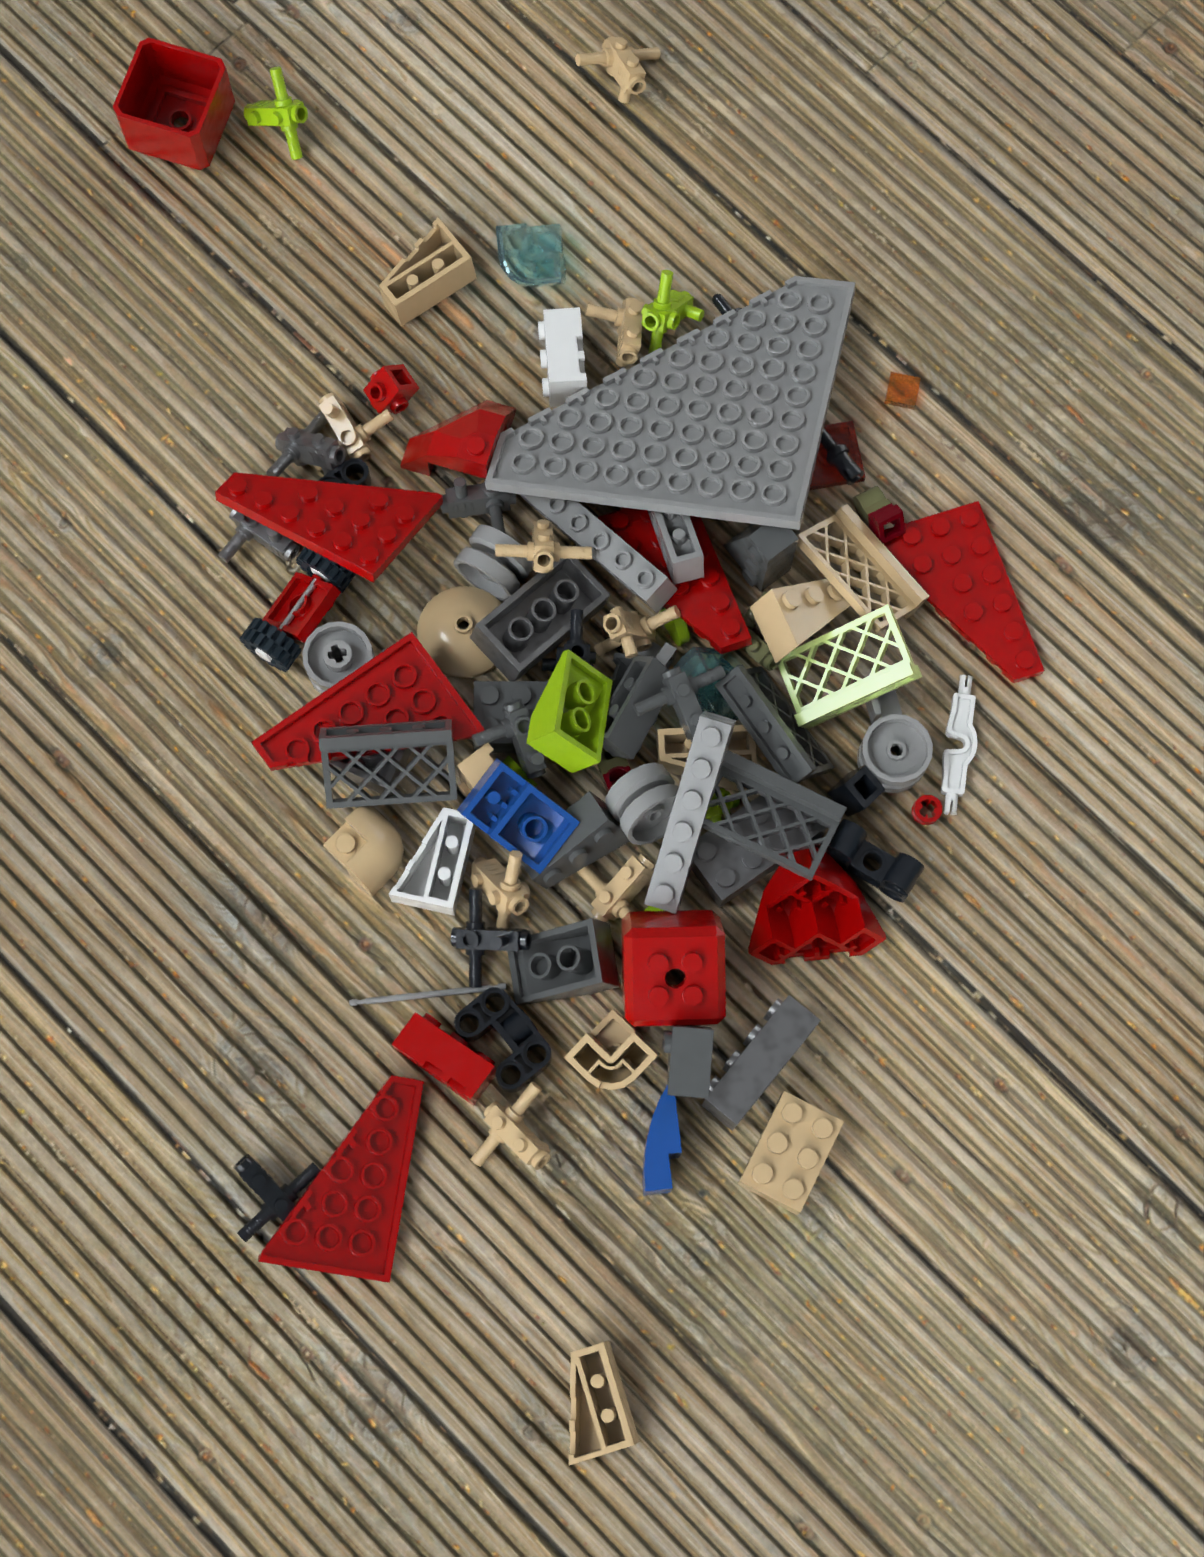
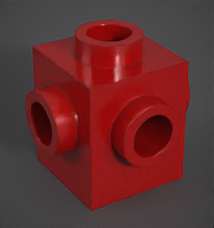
(391, 388)

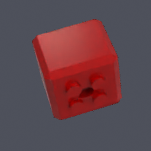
(172, 84)
(666, 941)

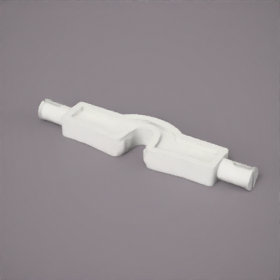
(957, 760)

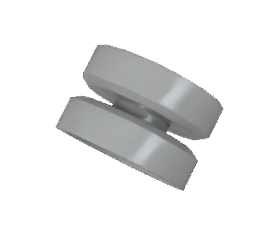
(491, 573)
(334, 643)
(908, 740)
(643, 802)

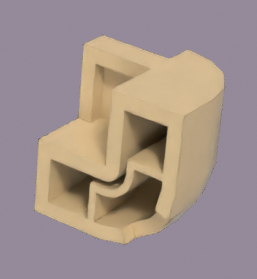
(367, 848)
(612, 1053)

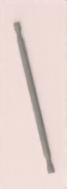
(428, 994)

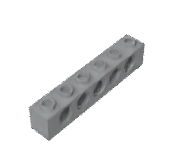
(678, 546)
(607, 549)

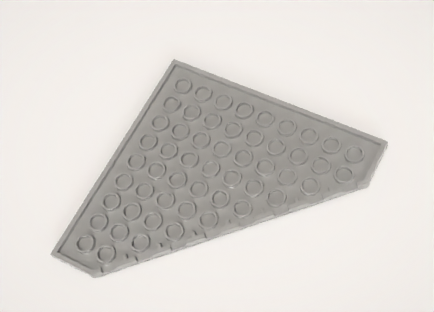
(700, 428)

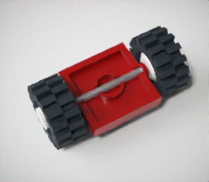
(297, 610)

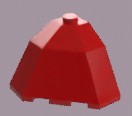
(460, 442)
(813, 916)

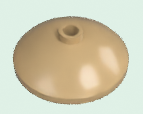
(447, 643)

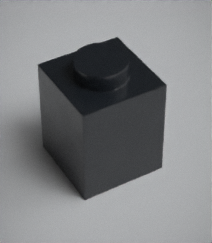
(856, 790)

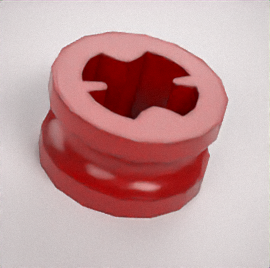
(917, 806)

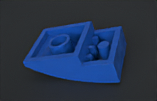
(518, 815)
(661, 1144)

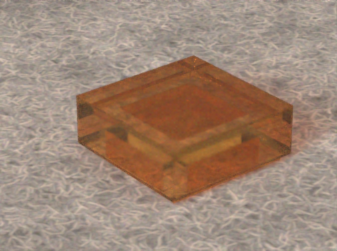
(902, 390)

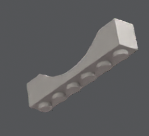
(689, 811)

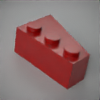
(445, 1057)

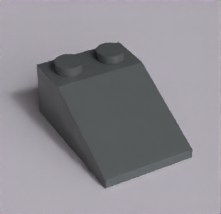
(565, 963)

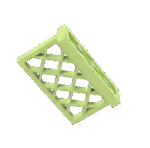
(852, 694)

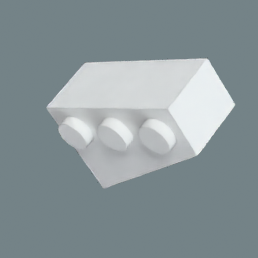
(563, 354)
(438, 867)

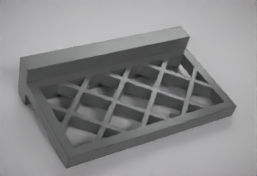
(773, 724)
(392, 737)
(786, 795)

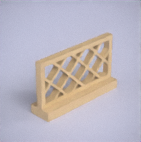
(869, 559)

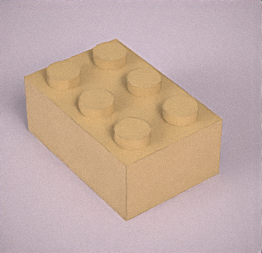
(790, 1153)

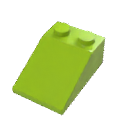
(571, 714)

